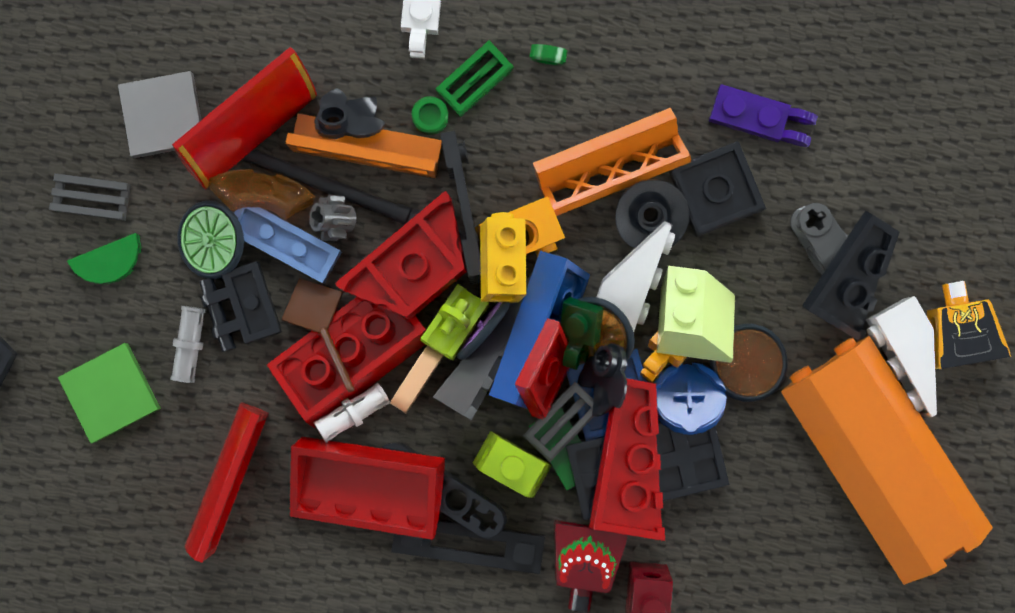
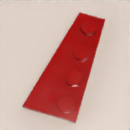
(628, 475)

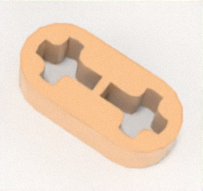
(416, 379)

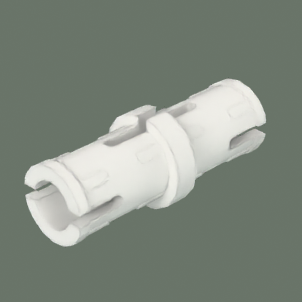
(352, 412)

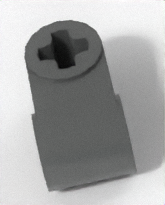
(822, 239)

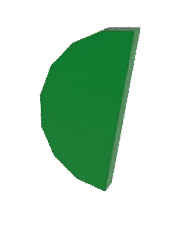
(109, 262)

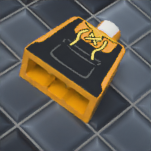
(965, 330)

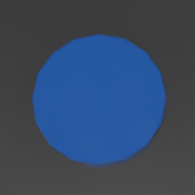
(690, 398)

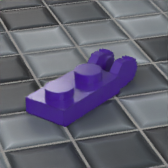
(759, 116)

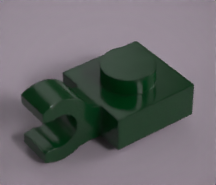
(582, 327)

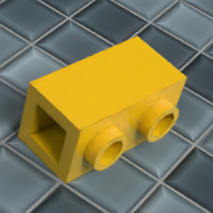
(503, 258)

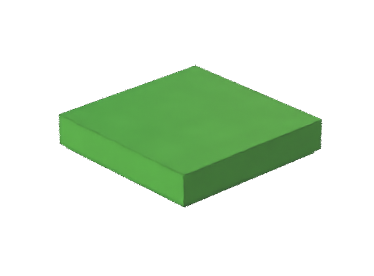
(109, 393)

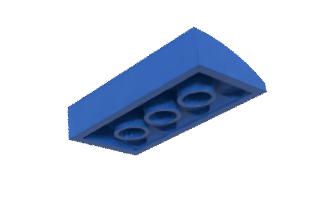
(550, 285)

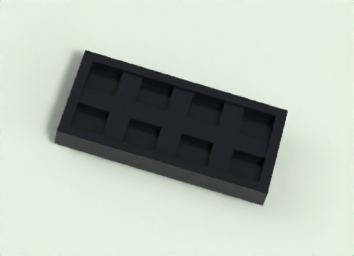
(687, 465)

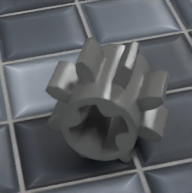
(332, 218)

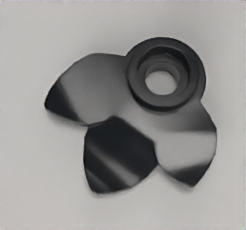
(347, 117)
(607, 377)

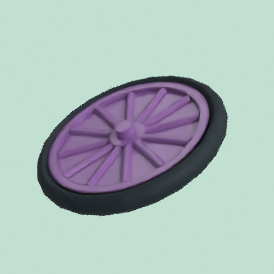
(484, 328)

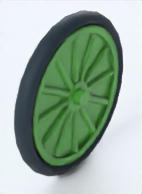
(210, 239)

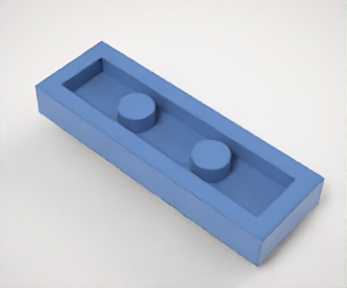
(287, 243)

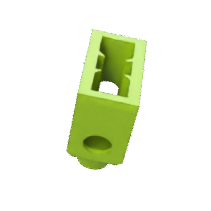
(511, 465)

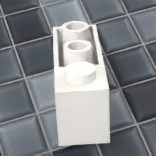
(631, 279)
(909, 346)

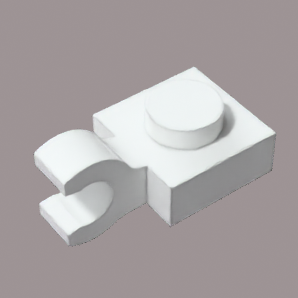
(420, 19)

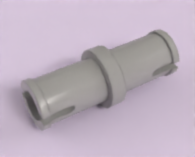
(188, 344)

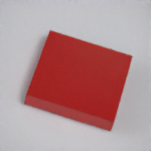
(543, 370)

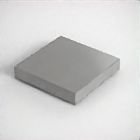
(158, 112)

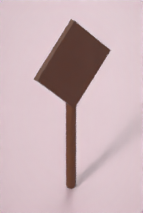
(313, 308)

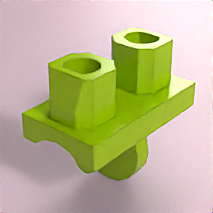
(454, 322)

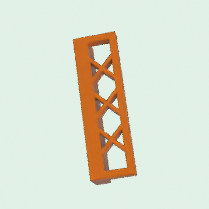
(384, 150)
(607, 157)

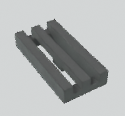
(59, 193)
(540, 444)

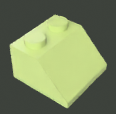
(695, 316)

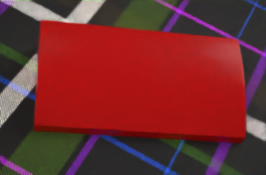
(225, 482)
(366, 487)

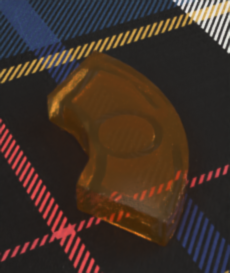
(251, 189)

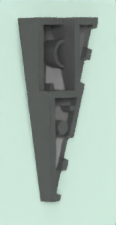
(475, 374)

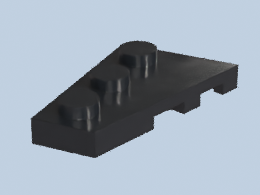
(850, 281)

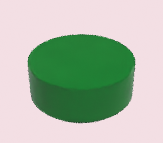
(548, 54)
(430, 115)

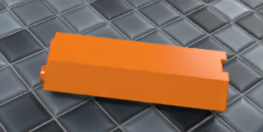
(886, 460)

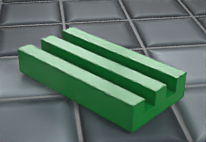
(452, 99)

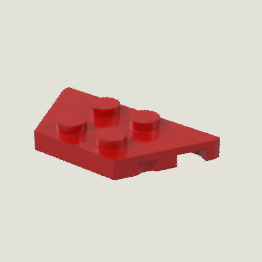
(412, 263)

